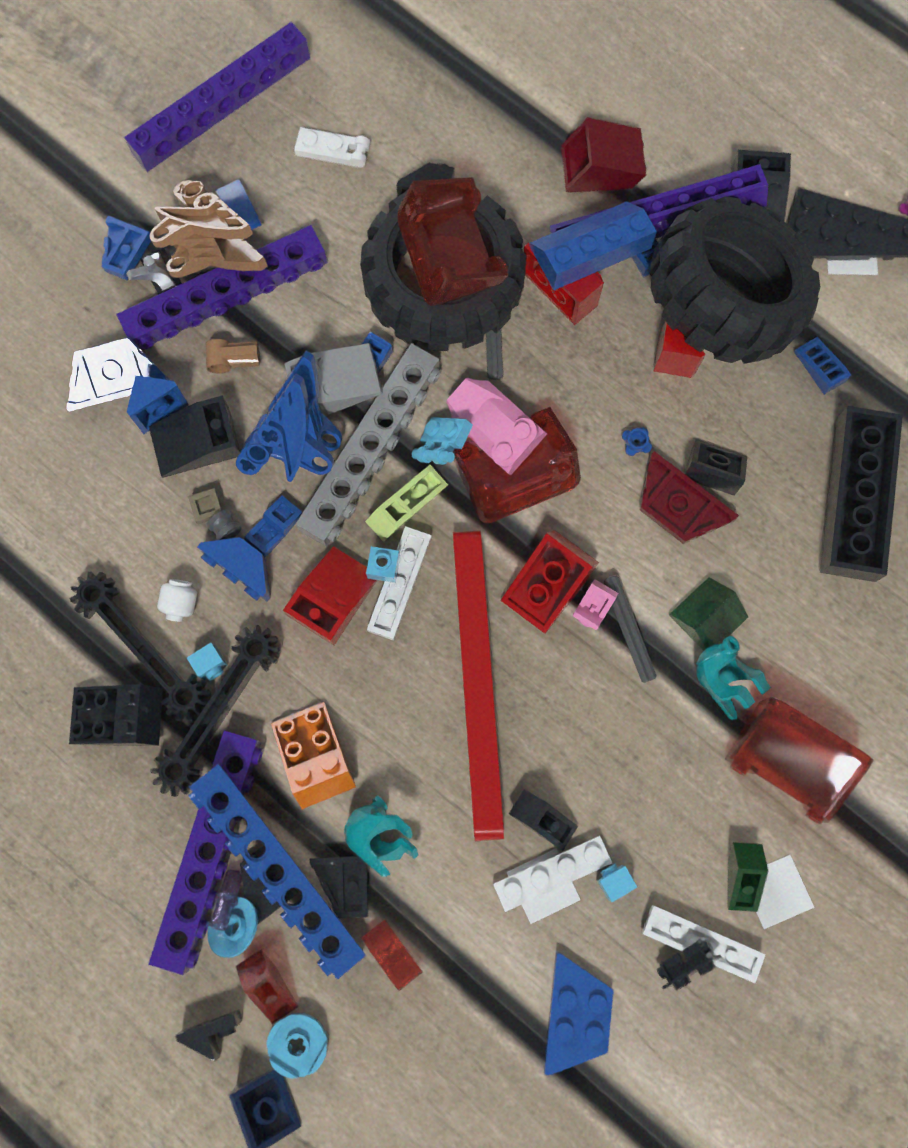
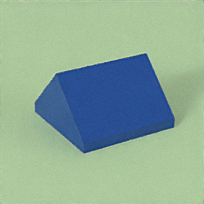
(153, 401)

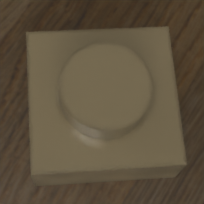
(205, 505)

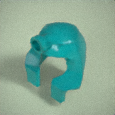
(719, 667)
(364, 840)

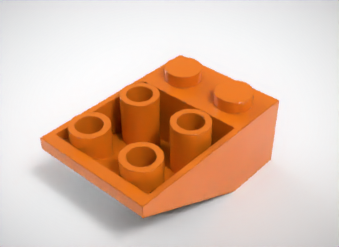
(312, 756)

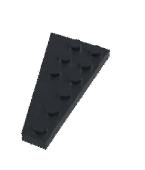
(846, 230)

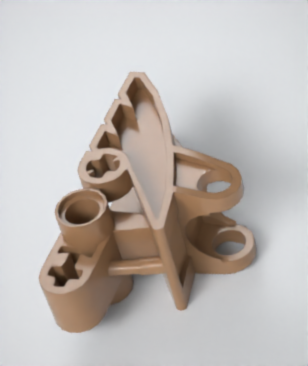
(204, 233)

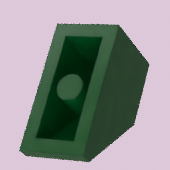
(746, 876)

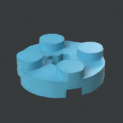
(279, 1049)

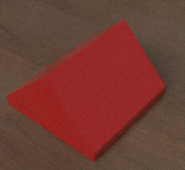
(675, 355)

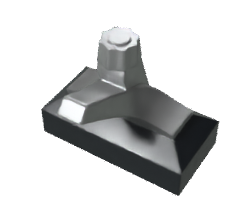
(155, 270)

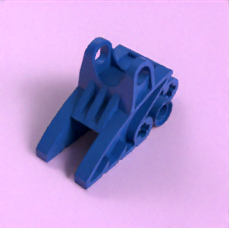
(292, 427)

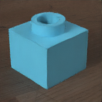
(383, 573)
(207, 662)
(616, 882)

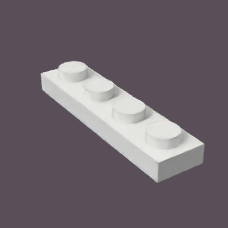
(396, 595)
(552, 873)
(682, 933)

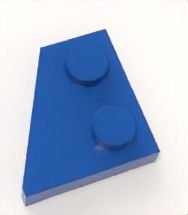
(123, 247)

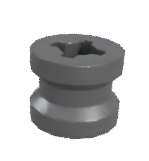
(223, 525)

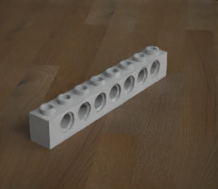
(413, 363)

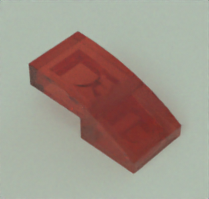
(391, 955)

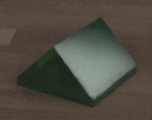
(710, 613)

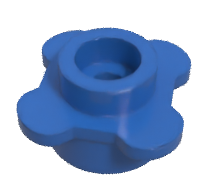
(636, 434)

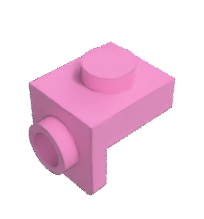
(595, 605)

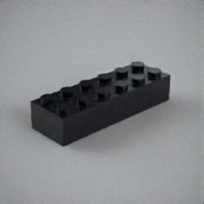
(861, 494)

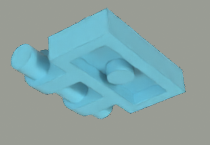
(442, 433)

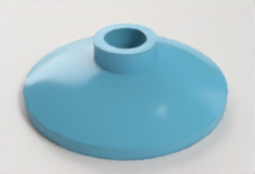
(240, 931)

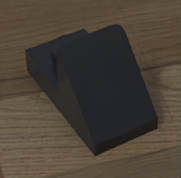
(202, 1036)

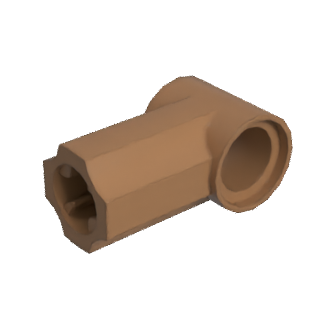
(223, 355)

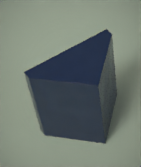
(264, 1110)

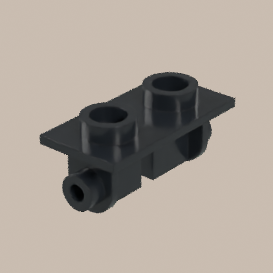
(699, 961)

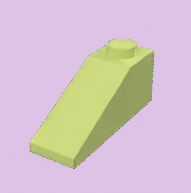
(406, 503)

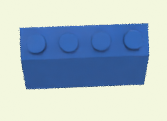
(594, 244)

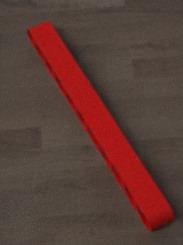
(478, 687)

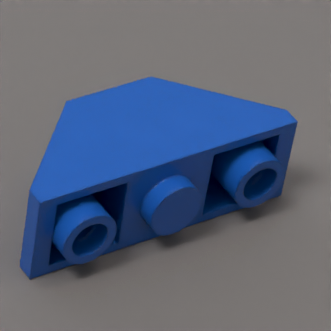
(240, 564)

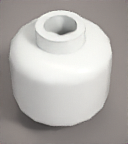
(177, 599)

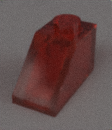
(265, 986)

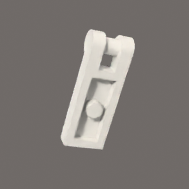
(332, 147)

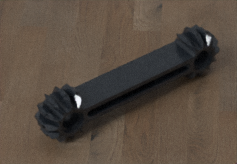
(139, 645)
(215, 711)

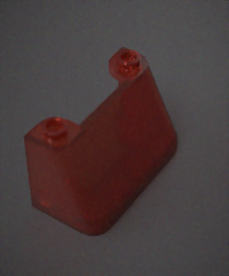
(446, 240)
(543, 475)
(799, 758)

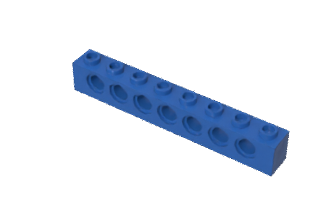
(347, 950)

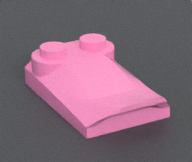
(497, 423)

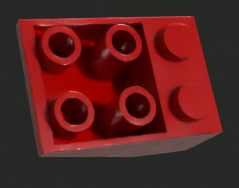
(330, 595)

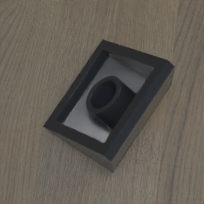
(716, 467)

